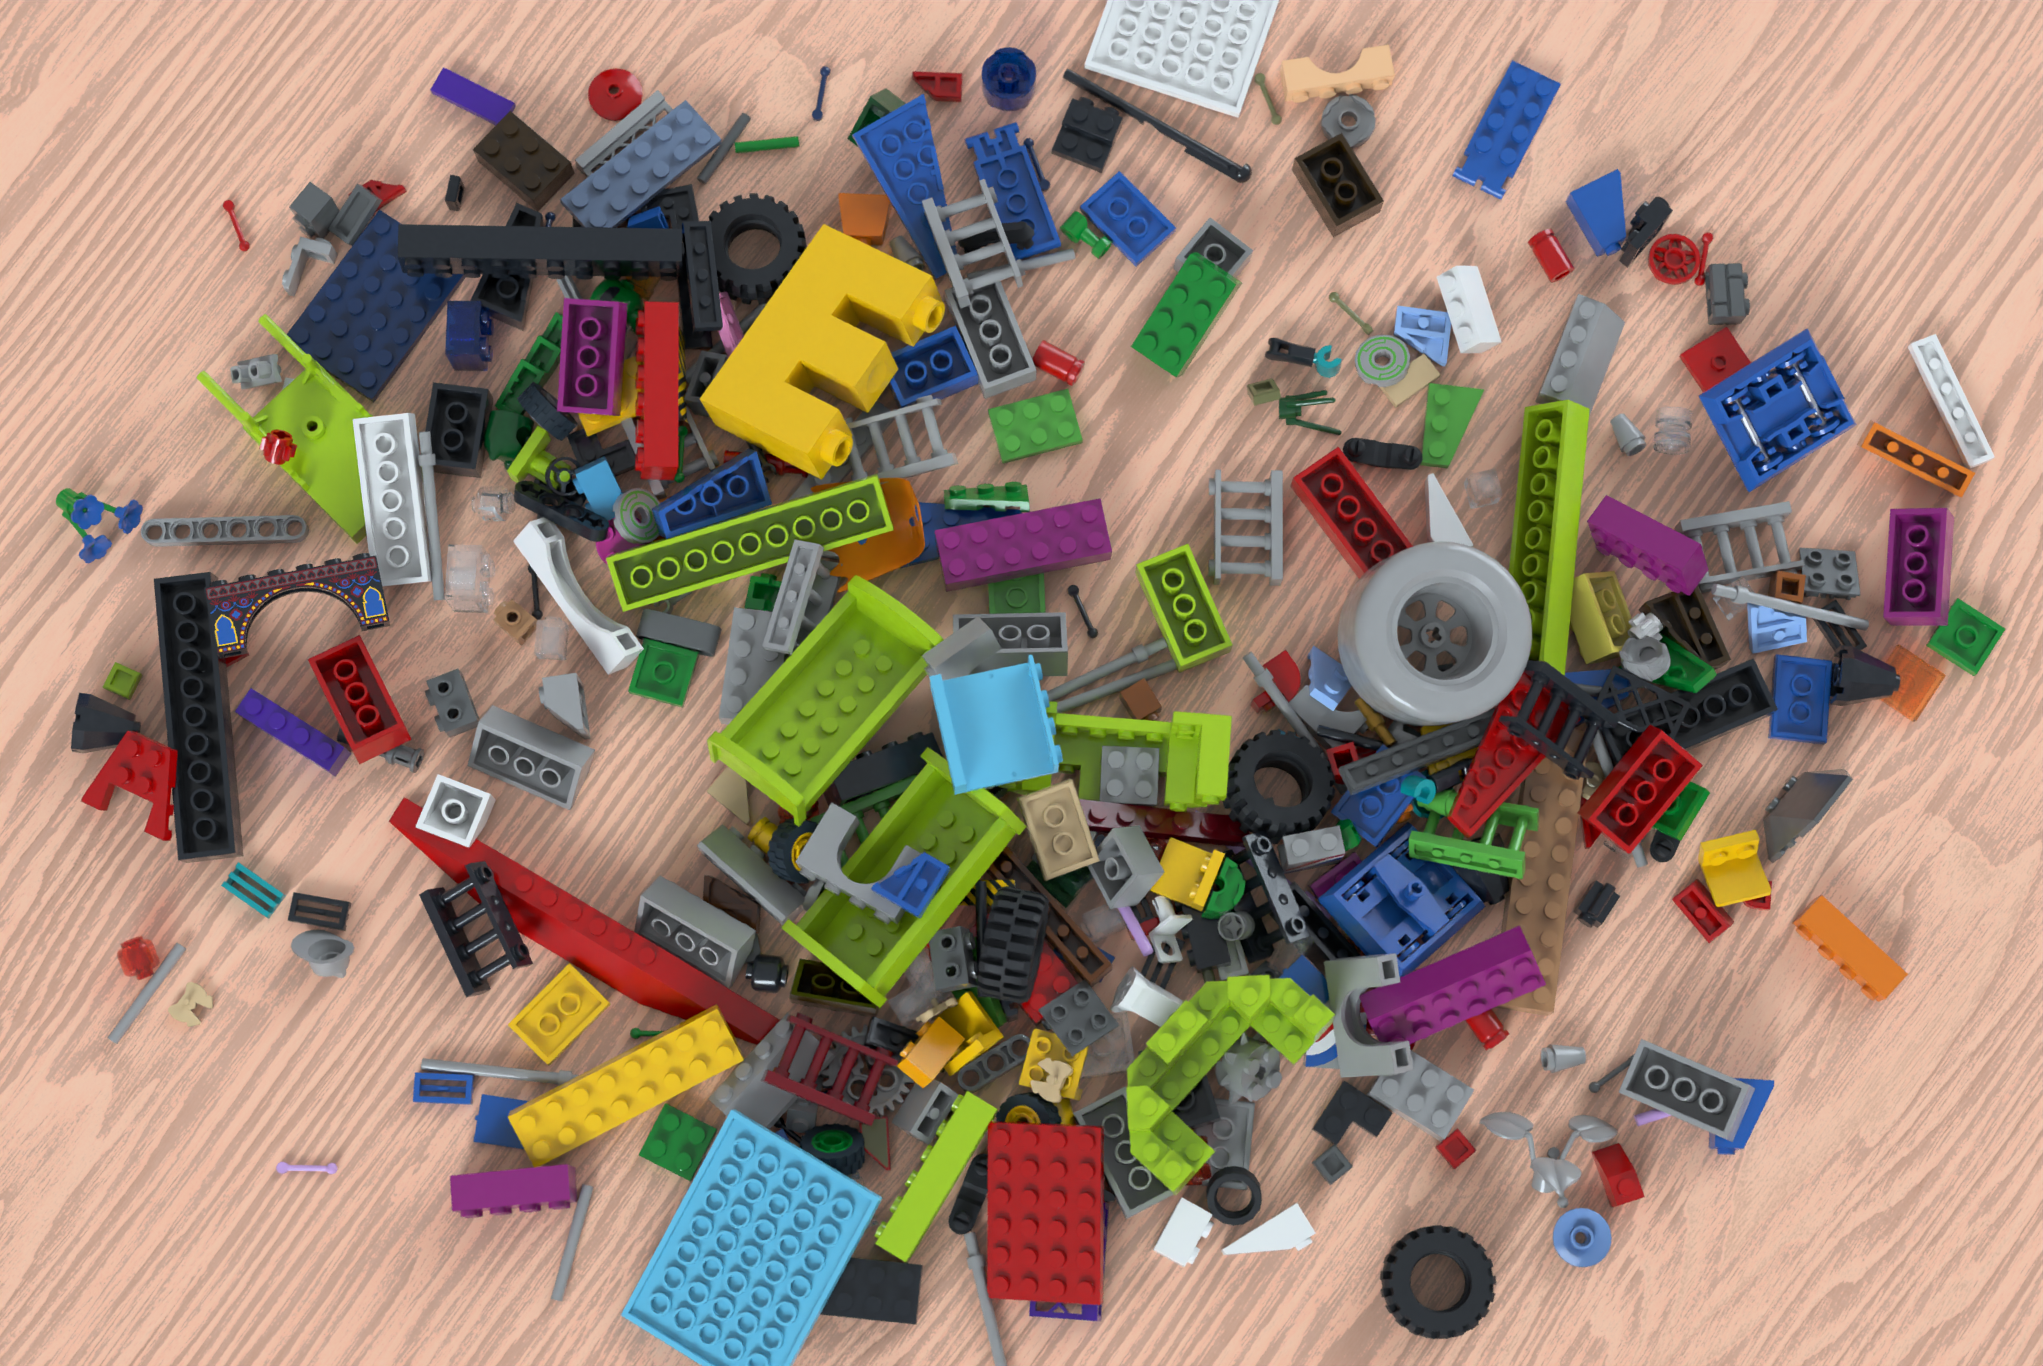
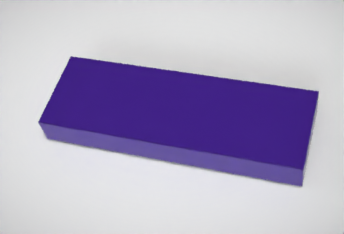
(471, 96)

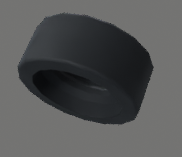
(1235, 1217)

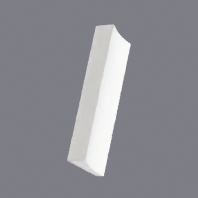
(393, 497)

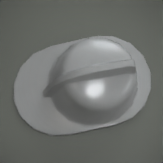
(324, 952)

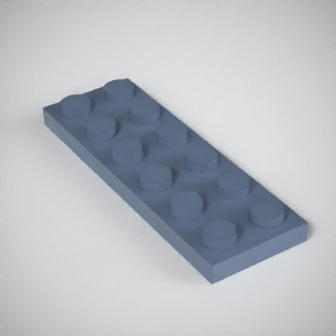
(642, 169)

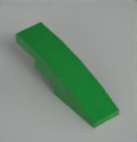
(536, 367)

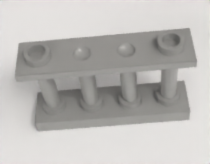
(955, 263)
(709, 459)
(913, 464)
(1270, 514)
(1747, 520)
(803, 598)

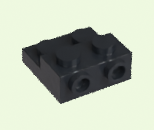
(1087, 134)
(1646, 225)

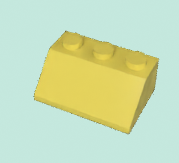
(1599, 616)

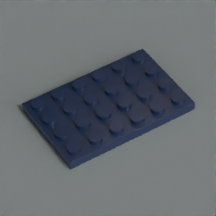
(371, 311)

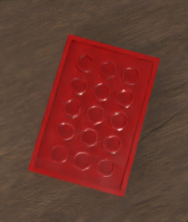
(1045, 1212)

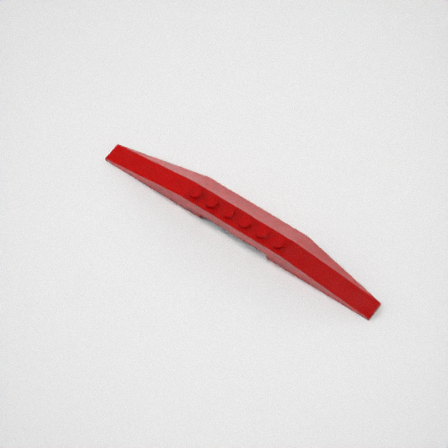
(589, 936)

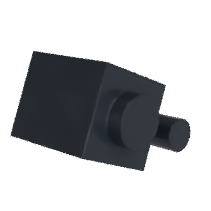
(1596, 904)

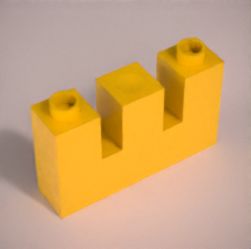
(812, 340)

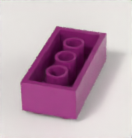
(592, 356)
(1647, 546)
(1918, 567)
(512, 1189)

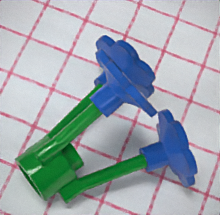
(86, 510)

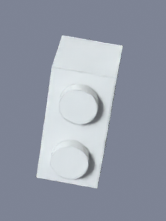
(1183, 1232)

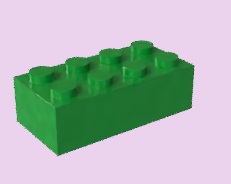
(1186, 314)

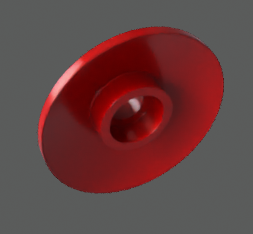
(618, 105)

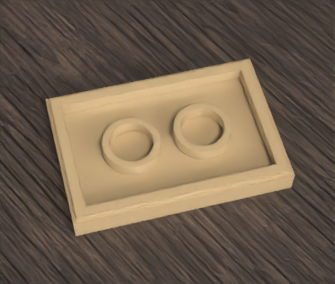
(1058, 829)

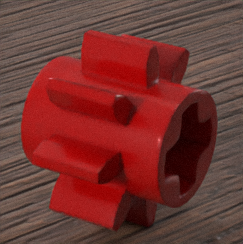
(278, 447)

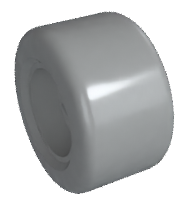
(1484, 603)

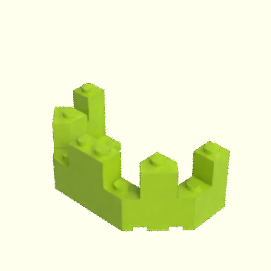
(1190, 747)
(1192, 1045)

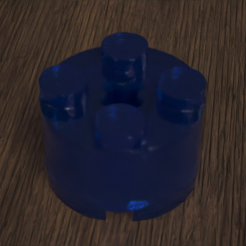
(1006, 94)

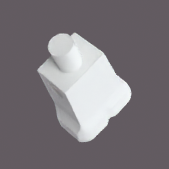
(1144, 998)

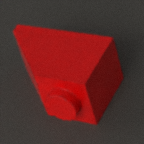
(1617, 1175)

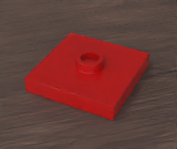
(1714, 359)

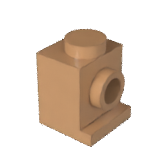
(521, 628)

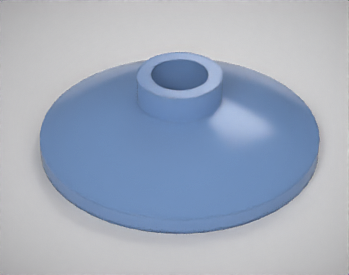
(1596, 1235)

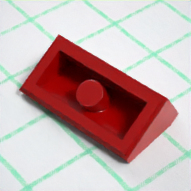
(1701, 910)

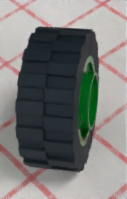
(836, 1146)

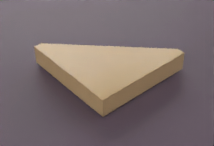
(732, 793)

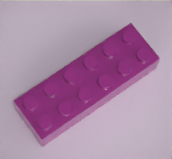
(1023, 545)
(1453, 989)

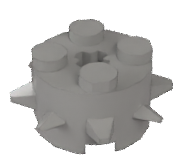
(1249, 1069)

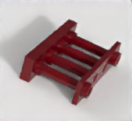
(833, 1098)

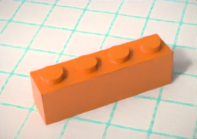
(1916, 459)
(1849, 948)

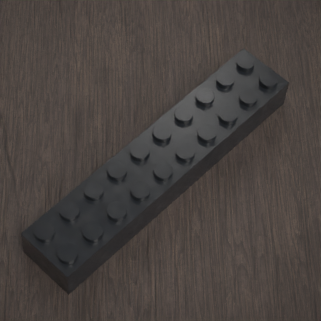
(540, 251)
(197, 722)

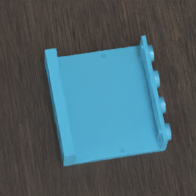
(995, 726)

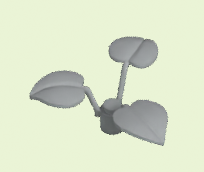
(1550, 1173)

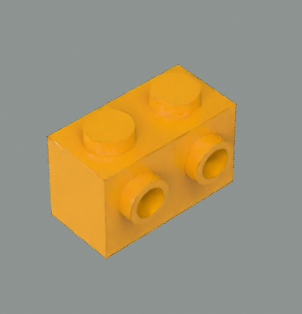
(930, 1052)

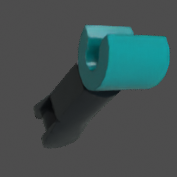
(1304, 356)
(1426, 788)

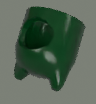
(506, 435)

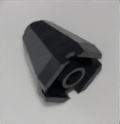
(1860, 677)
(99, 724)
(1486, 885)

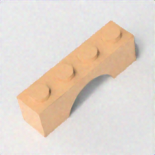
(1305, 80)

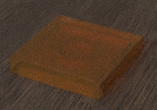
(1917, 683)

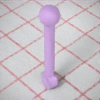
(283, 1167)

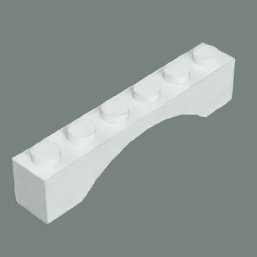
(547, 555)

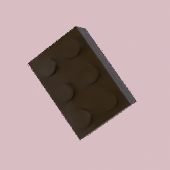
(523, 161)
(1337, 185)

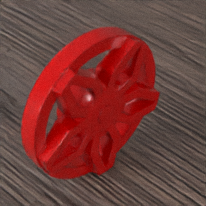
(1673, 259)

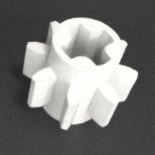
(1645, 626)

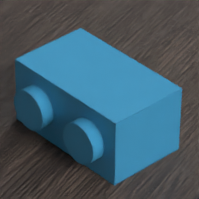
(599, 486)

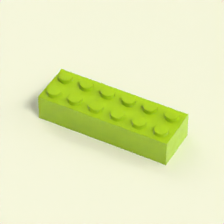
(936, 1177)

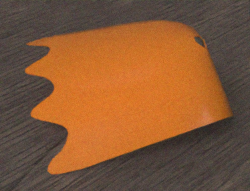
(886, 550)

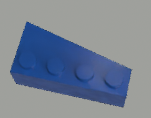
(717, 496)

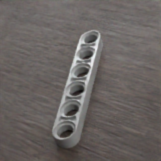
(224, 534)

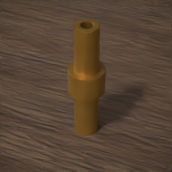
(1375, 722)

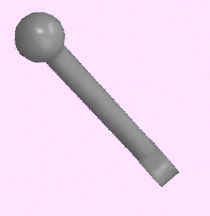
(1562, 1200)

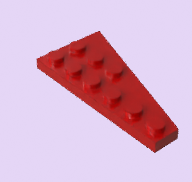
(1501, 760)

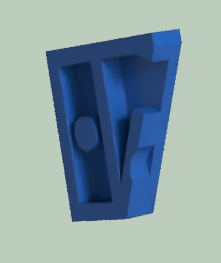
(914, 885)

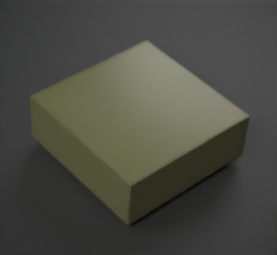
(1263, 391)

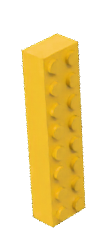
(625, 1086)

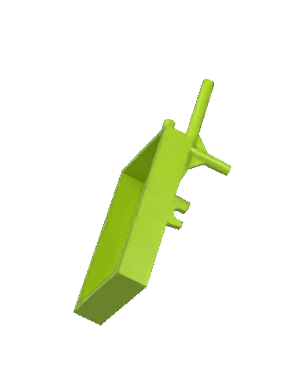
(324, 458)

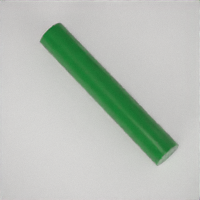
(767, 144)

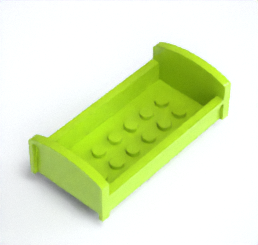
(827, 698)
(957, 829)

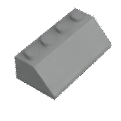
(1582, 354)
(530, 757)
(752, 874)
(694, 931)
(755, 1098)

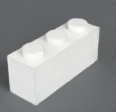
(1469, 309)

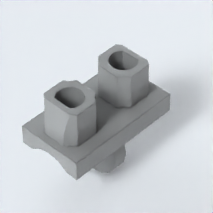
(257, 372)

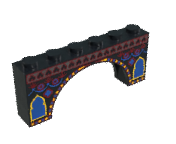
(238, 603)

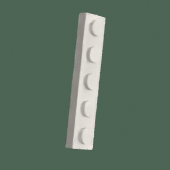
(1951, 401)

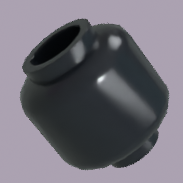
(767, 973)

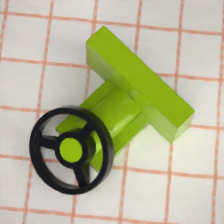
(542, 465)

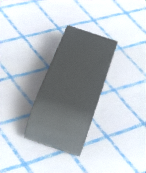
(679, 632)
(980, 1066)

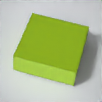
(122, 681)

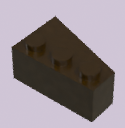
(1690, 625)

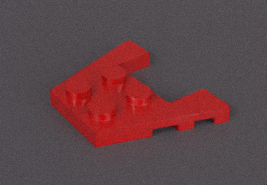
(143, 769)

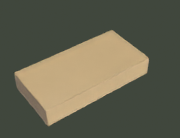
(1419, 375)

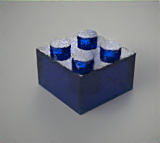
(468, 336)

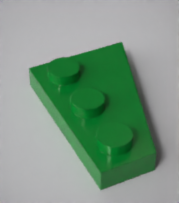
(997, 497)
(1685, 669)

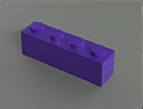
(293, 732)

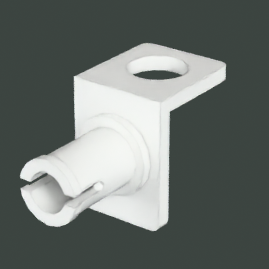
(1166, 930)

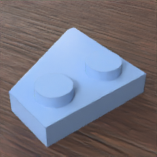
(1424, 331)
(1774, 628)
(1327, 679)

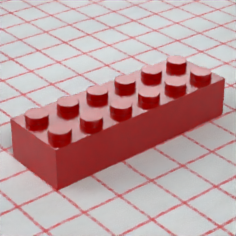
(658, 398)
(1349, 512)

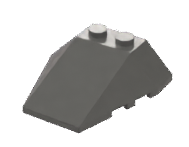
(1801, 808)

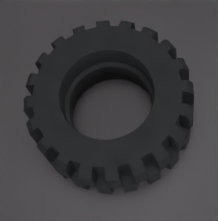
(759, 215)
(1298, 760)
(1013, 944)
(1477, 1275)

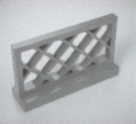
(622, 132)

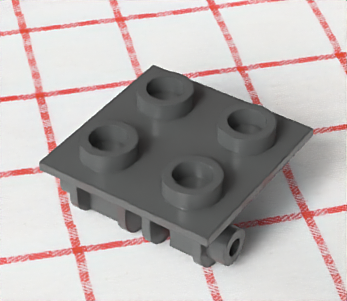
(1830, 573)
(1078, 1018)

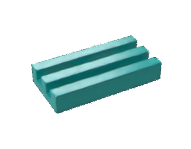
(234, 876)

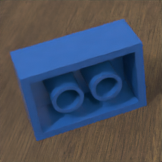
(932, 367)

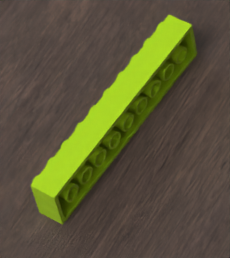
(1549, 521)
(748, 542)

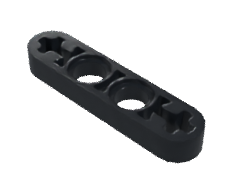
(587, 525)

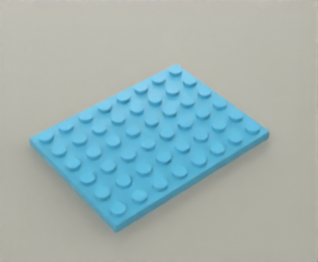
(751, 1251)

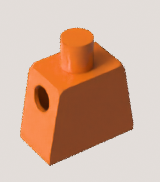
(865, 216)

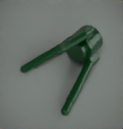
(1291, 407)

